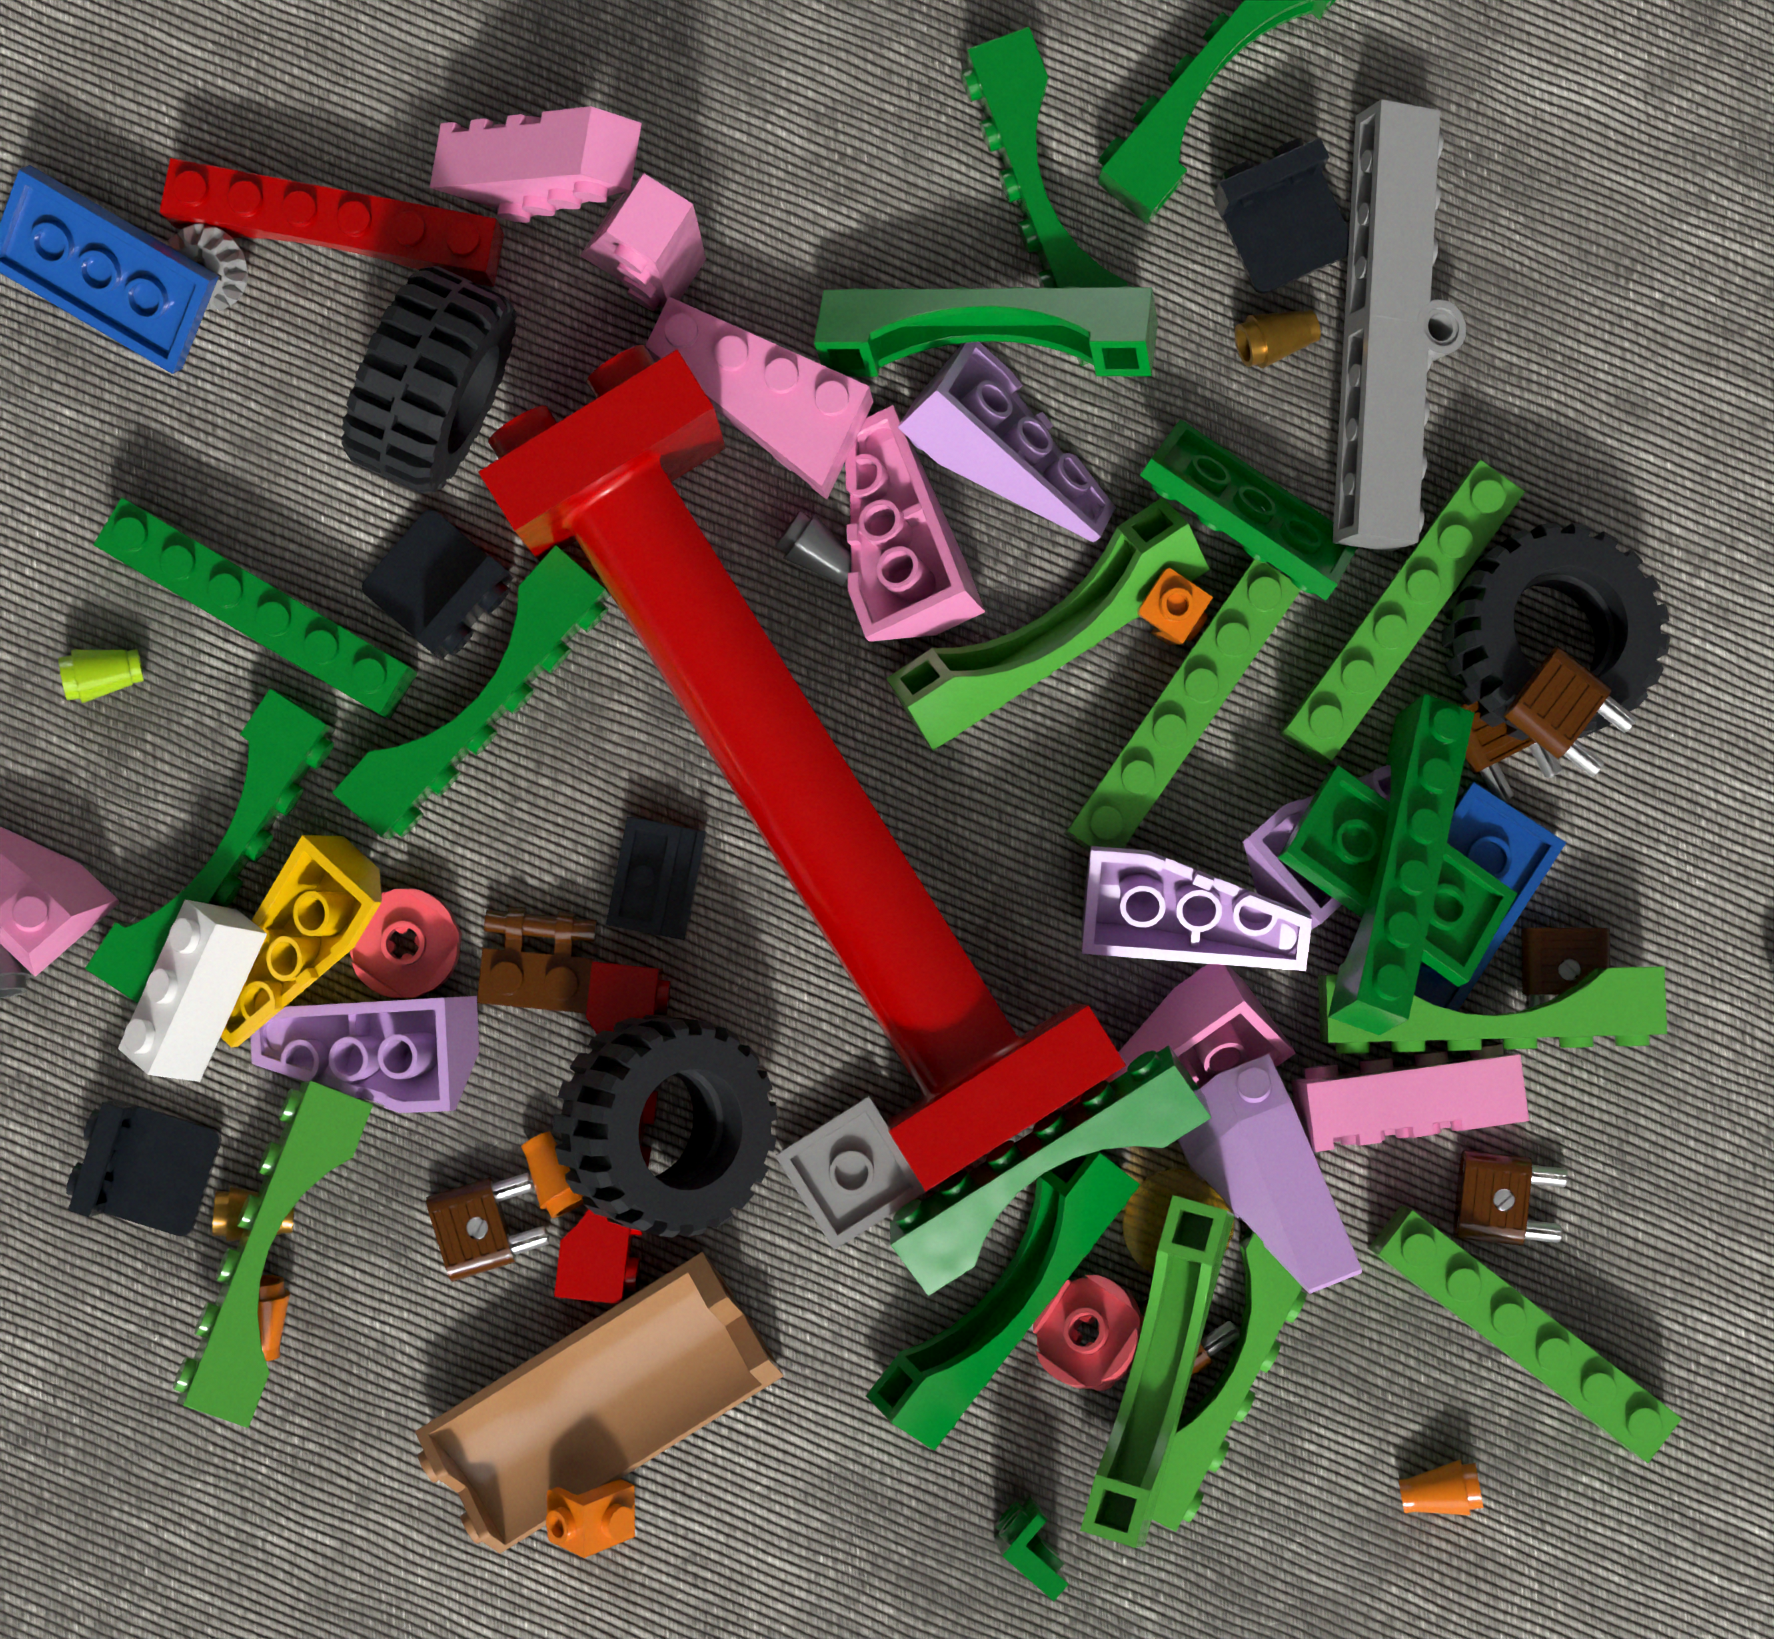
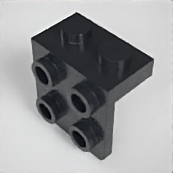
(1282, 215)
(437, 584)
(143, 1167)

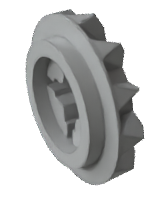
(220, 255)

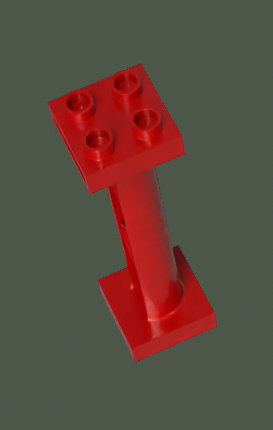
(609, 487)

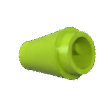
(98, 672)

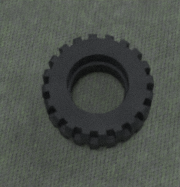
(428, 379)
(1585, 569)
(726, 1137)

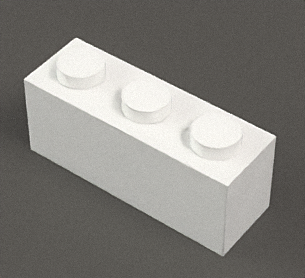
(192, 991)

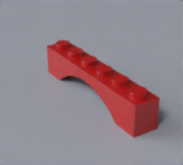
(332, 218)
(596, 1252)

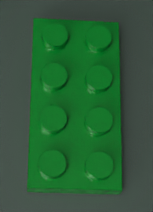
(1249, 509)
(1340, 851)

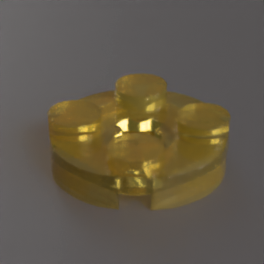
(1150, 1205)

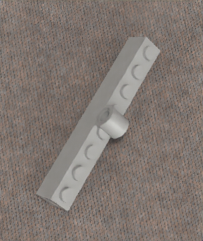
(1390, 327)

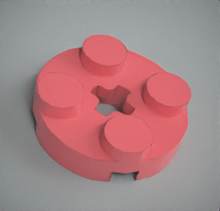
(411, 974)
(1098, 1362)

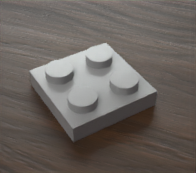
(850, 1173)

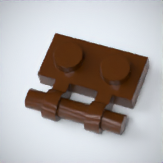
(536, 979)

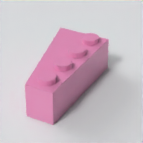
(1410, 1098)

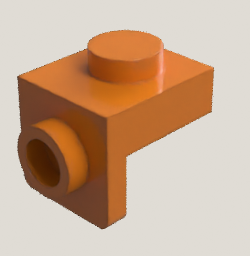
(1175, 608)
(591, 1519)

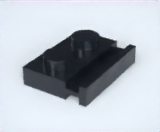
(656, 878)

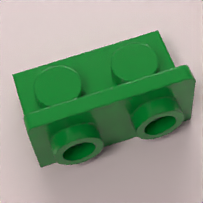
(1028, 1550)

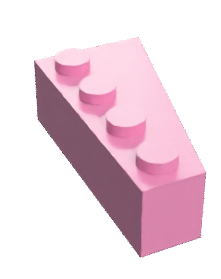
(537, 161)
(649, 243)
(767, 392)

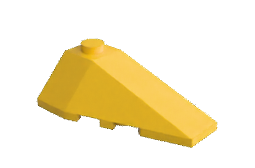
(310, 924)

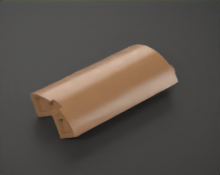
(598, 1402)

